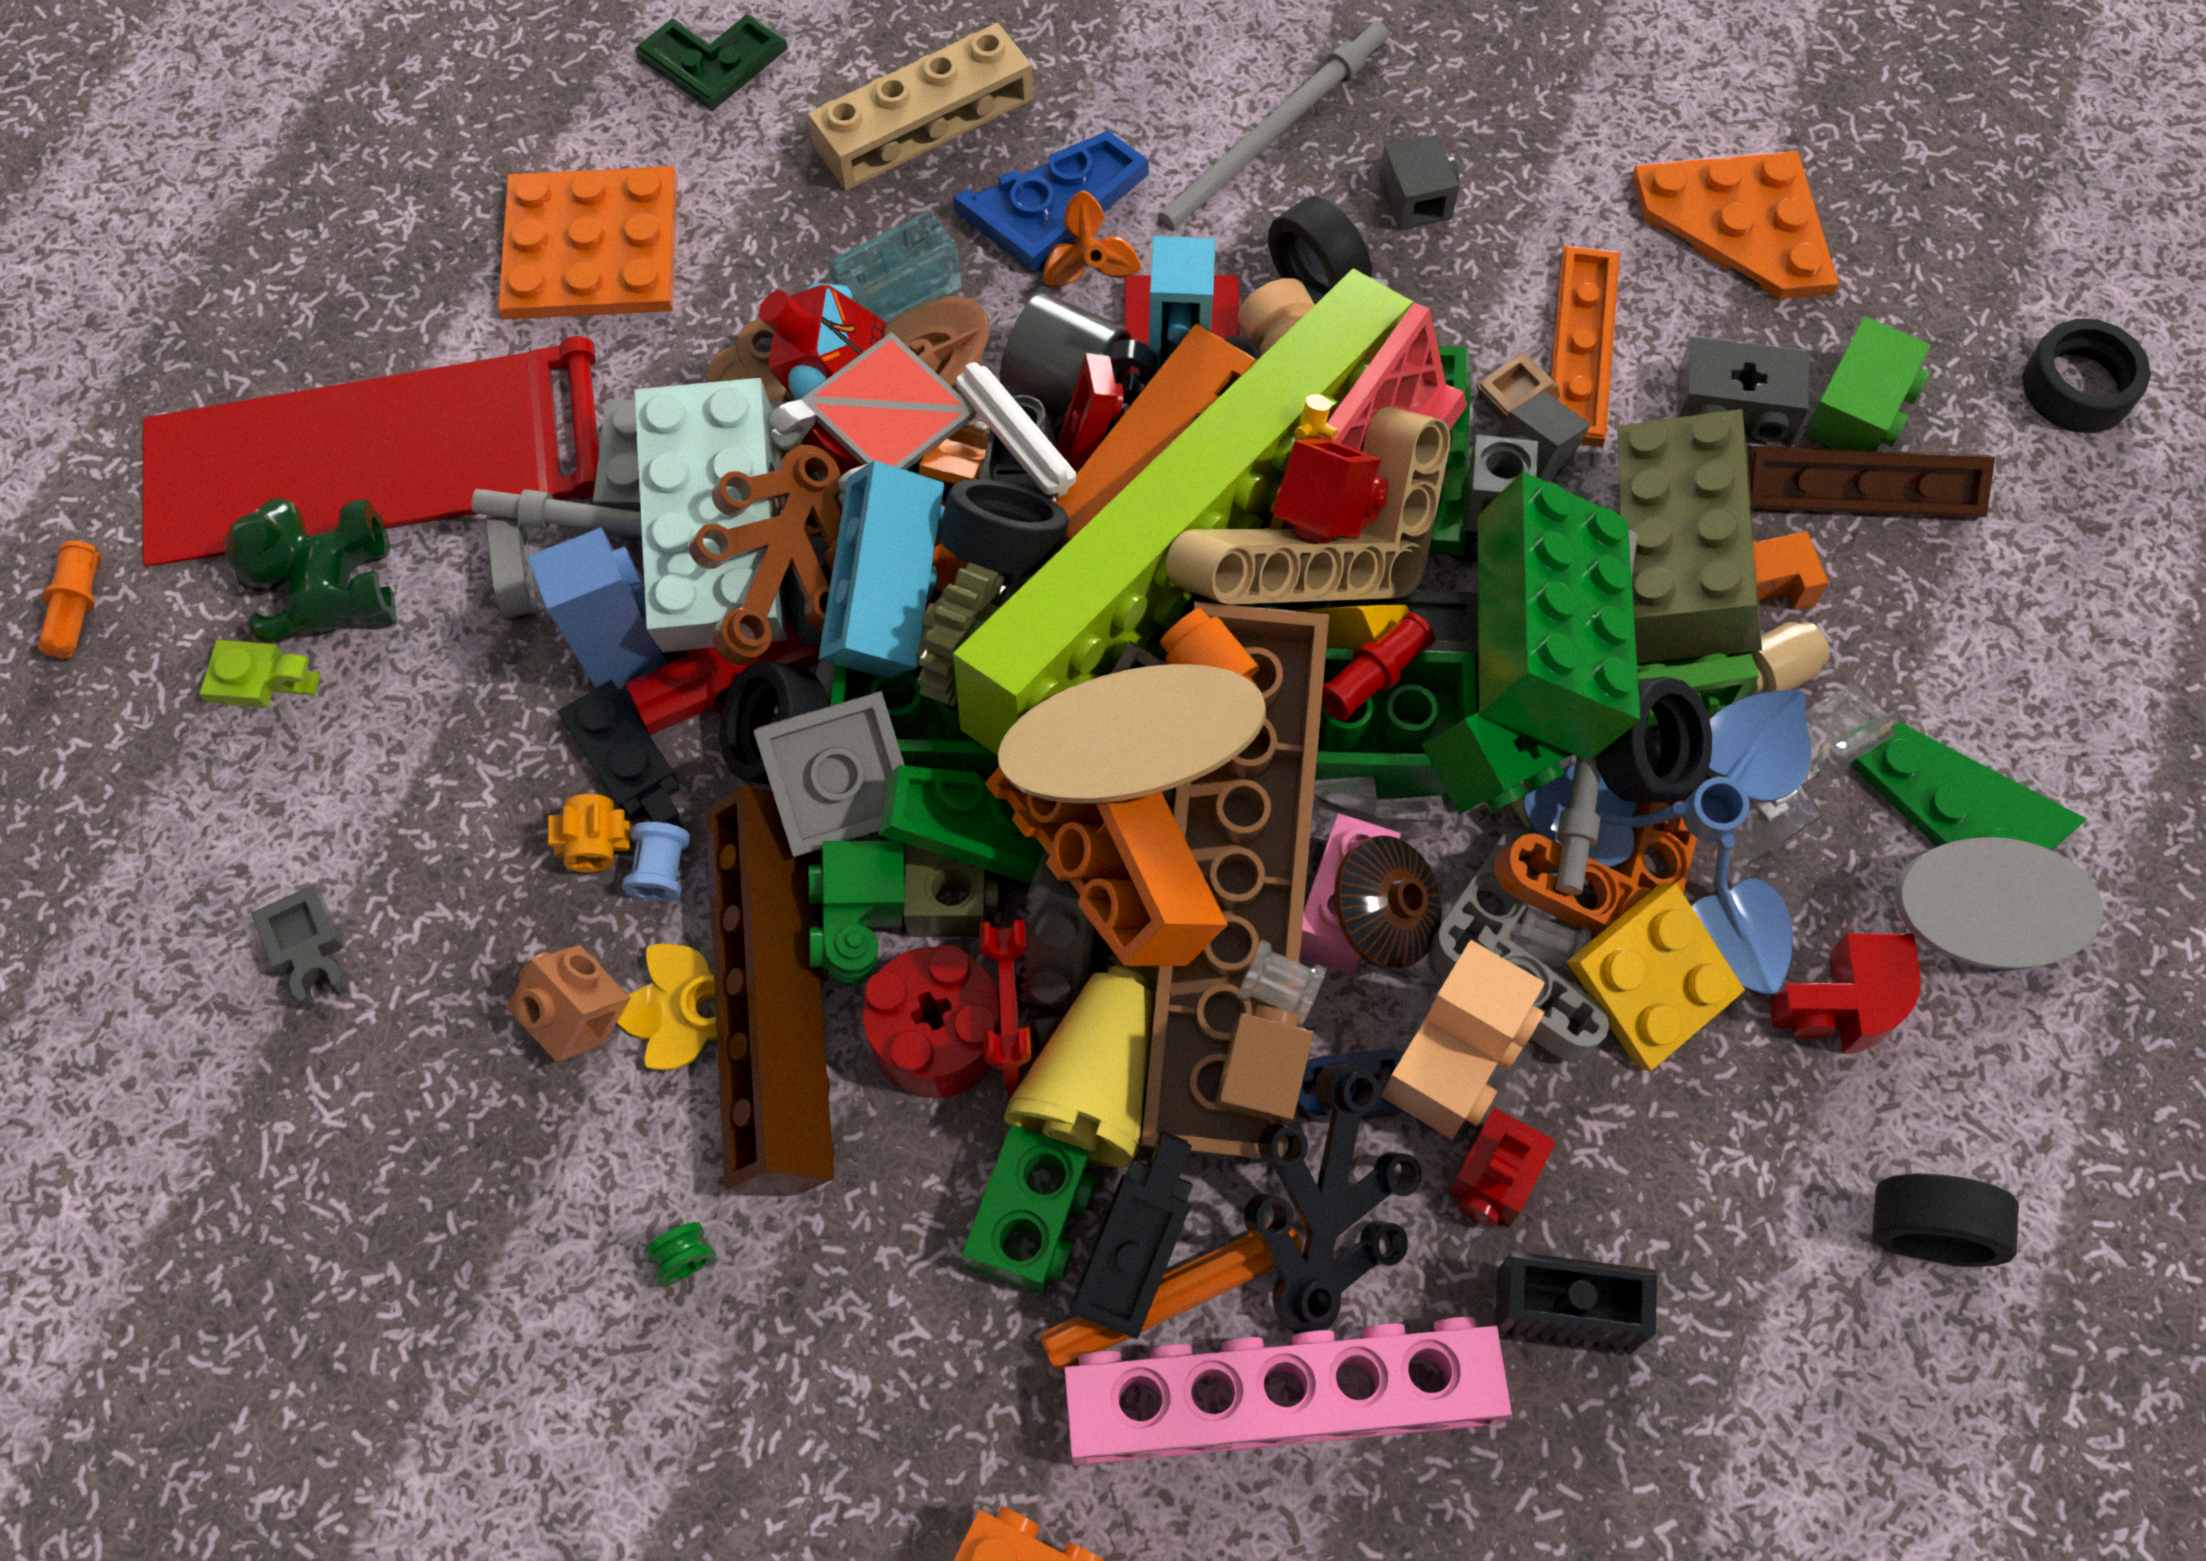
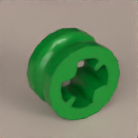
(679, 1253)

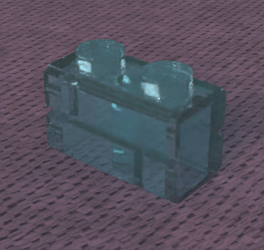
(900, 268)

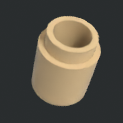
(1789, 657)

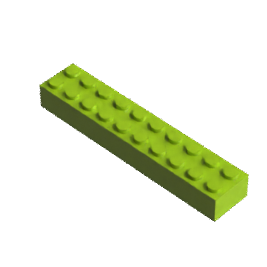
(1215, 475)

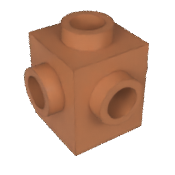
(567, 1002)

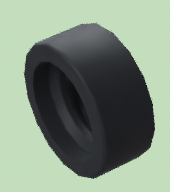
(1317, 246)
(2075, 409)
(1002, 526)
(751, 705)
(1684, 746)
(1946, 1219)

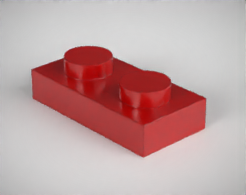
(1091, 408)

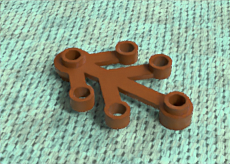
(783, 544)

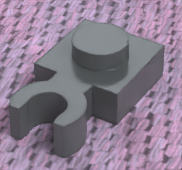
(297, 940)

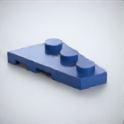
(1029, 209)

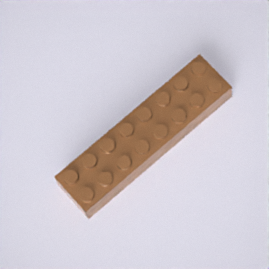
(1252, 846)

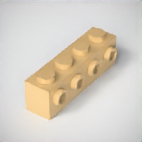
(921, 106)

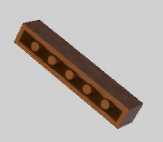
(766, 1003)

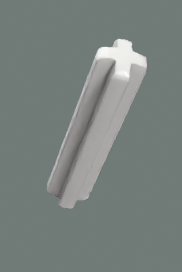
(1016, 430)

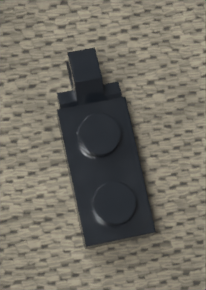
(623, 754)
(1136, 1240)

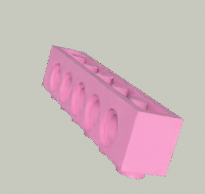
(1467, 1356)

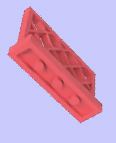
(1403, 376)

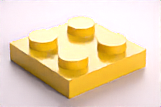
(1656, 975)

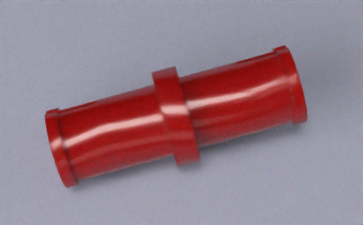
(1376, 666)

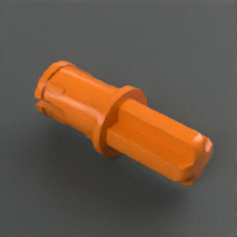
(68, 598)

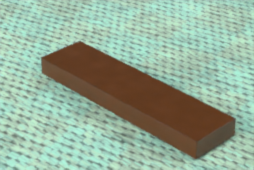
(1870, 481)

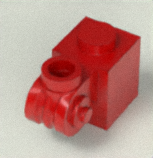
(1330, 490)

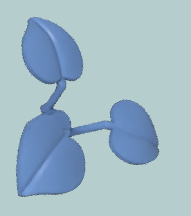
(1762, 756)

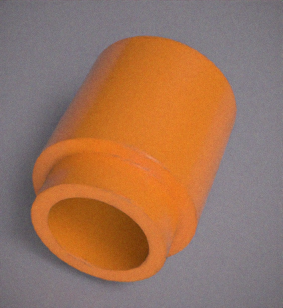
(1207, 642)

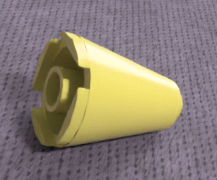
(1093, 1071)

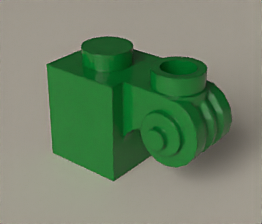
(858, 890)

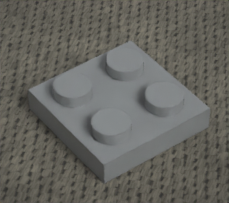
(830, 770)

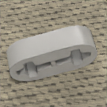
(510, 566)

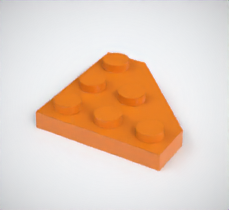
(1745, 217)

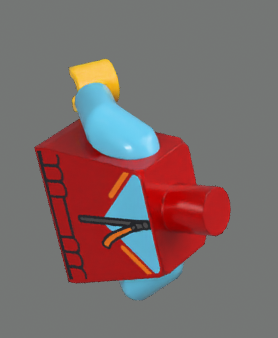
(816, 334)

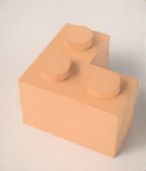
(1472, 1026)

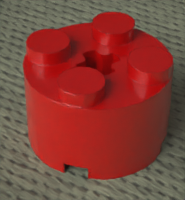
(924, 985)

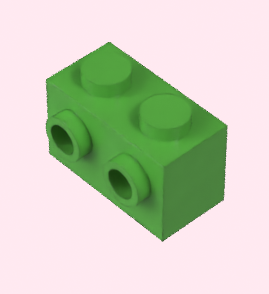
(1868, 389)

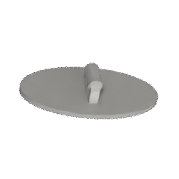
(1999, 903)

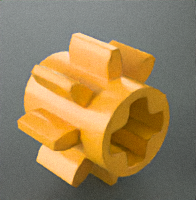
(588, 833)

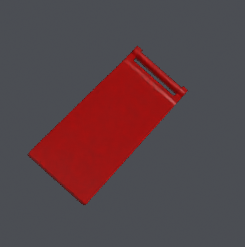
(398, 440)

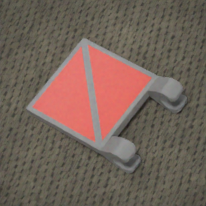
(878, 409)

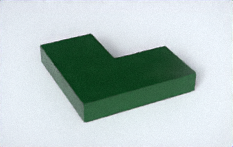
(715, 69)

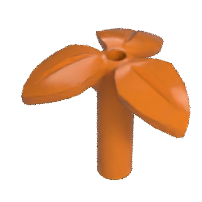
(1110, 255)

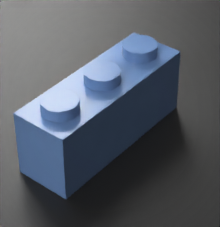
(598, 607)

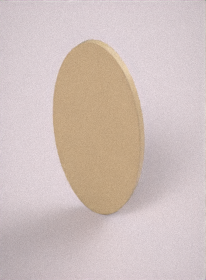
(1132, 733)

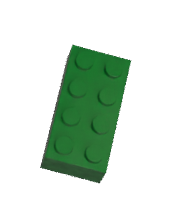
(1556, 618)

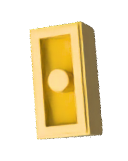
(1358, 624)

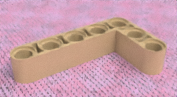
(1381, 564)

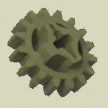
(950, 623)

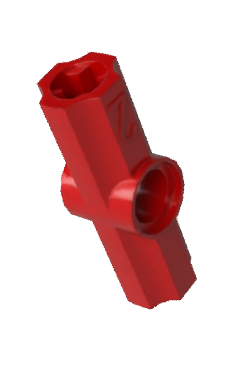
(703, 681)

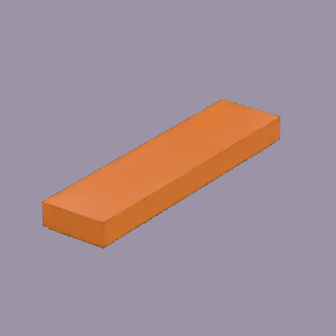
(1585, 335)

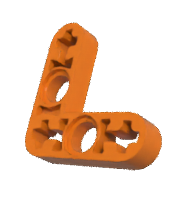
(1614, 889)

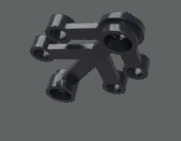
(1327, 1206)

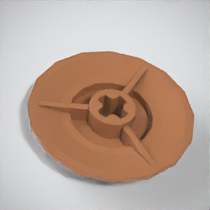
(944, 334)

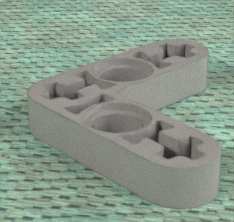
(1492, 930)

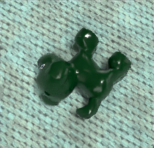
(275, 548)

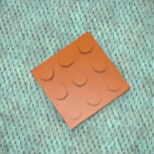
(588, 243)

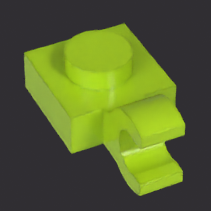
(251, 671)

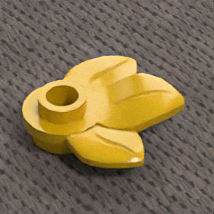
(669, 1007)

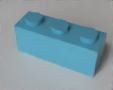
(1179, 291)
(882, 570)

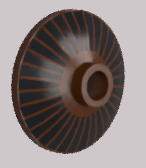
(1387, 902)

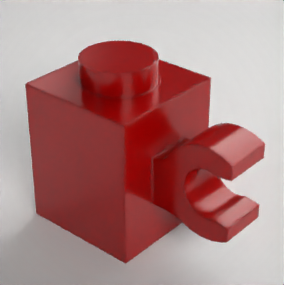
(1500, 1170)

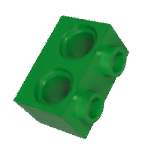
(1013, 1207)

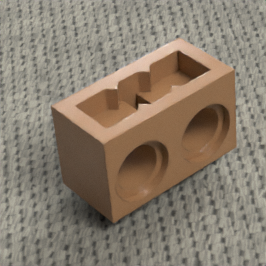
(1265, 1065)

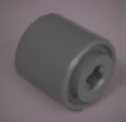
(1050, 347)

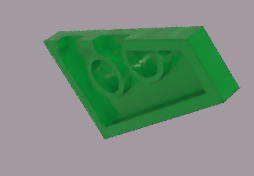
(1957, 797)

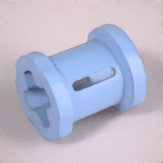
(656, 861)

